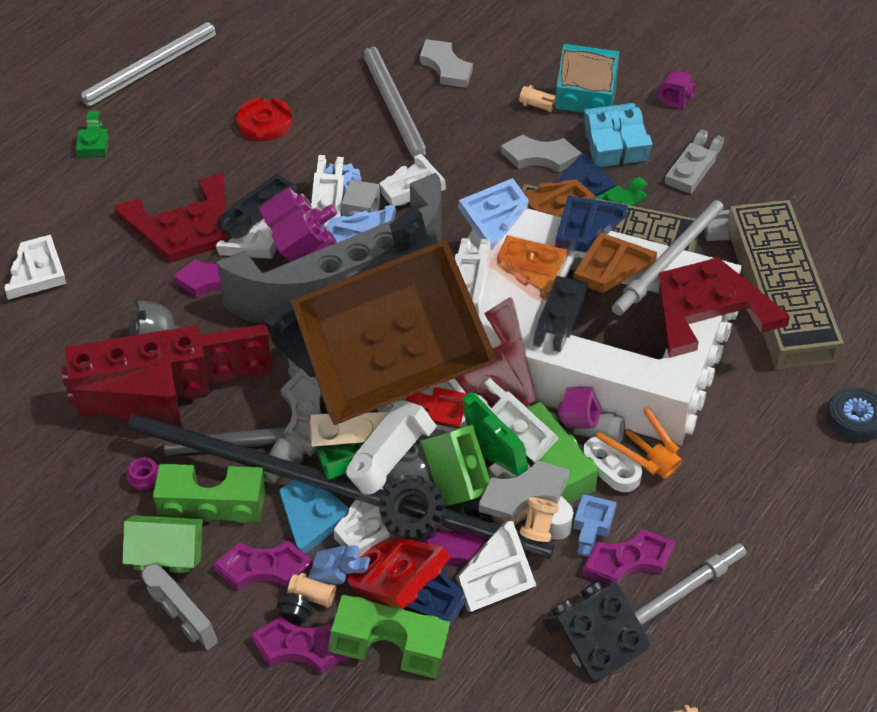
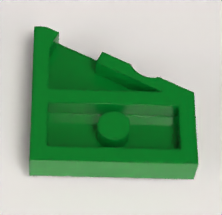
(494, 437)
(336, 458)

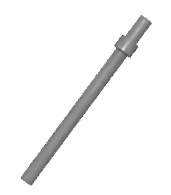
(638, 288)
(712, 569)

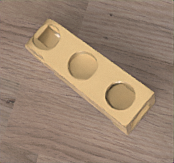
(350, 431)

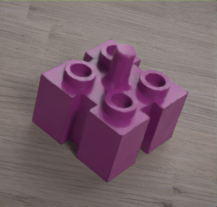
(296, 225)

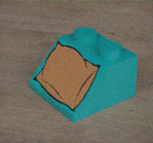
(586, 78)

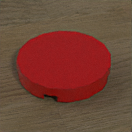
(264, 119)

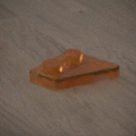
(532, 262)

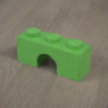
(235, 499)
(365, 622)

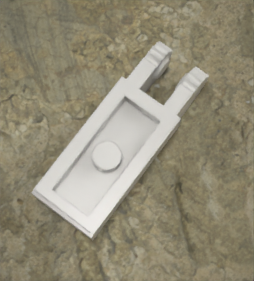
(328, 187)
(474, 268)
(521, 422)

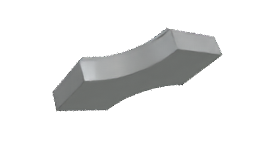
(449, 67)
(528, 152)
(304, 399)
(510, 496)

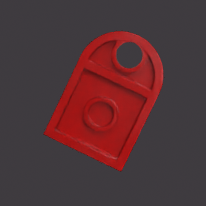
(398, 571)

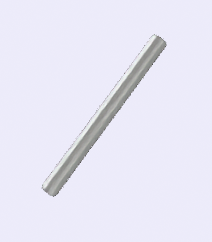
(147, 64)
(394, 102)

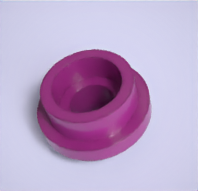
(138, 469)

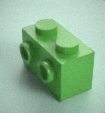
(455, 464)
(162, 542)

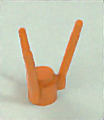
(659, 458)

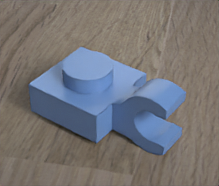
(593, 519)
(333, 564)

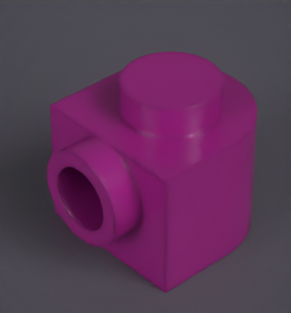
(676, 89)
(579, 409)

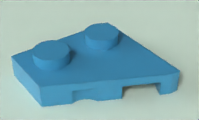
(311, 513)

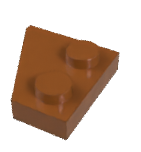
(552, 197)
(612, 262)

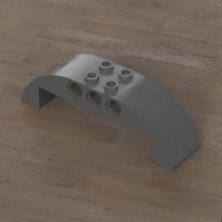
(256, 295)

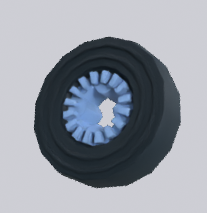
(850, 426)

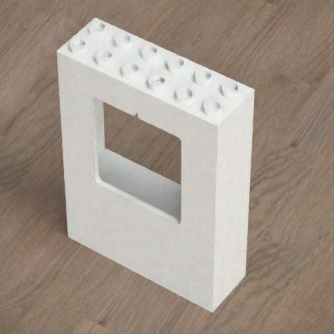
(620, 379)

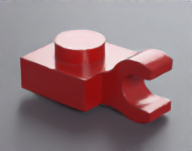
(443, 406)

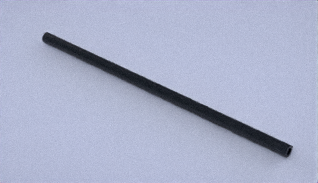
(317, 478)

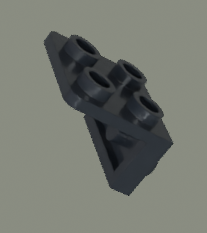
(599, 628)

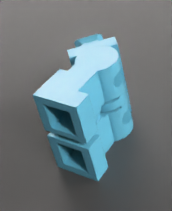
(616, 134)

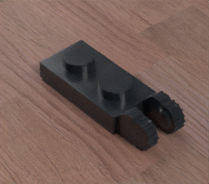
(246, 210)
(561, 311)

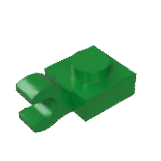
(94, 139)
(629, 196)

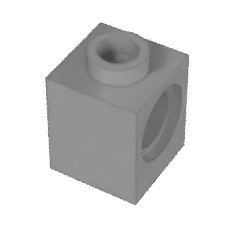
(361, 197)

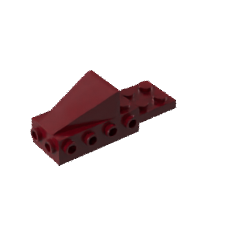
(155, 381)

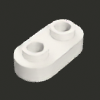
(614, 466)

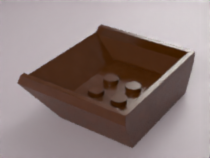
(392, 332)

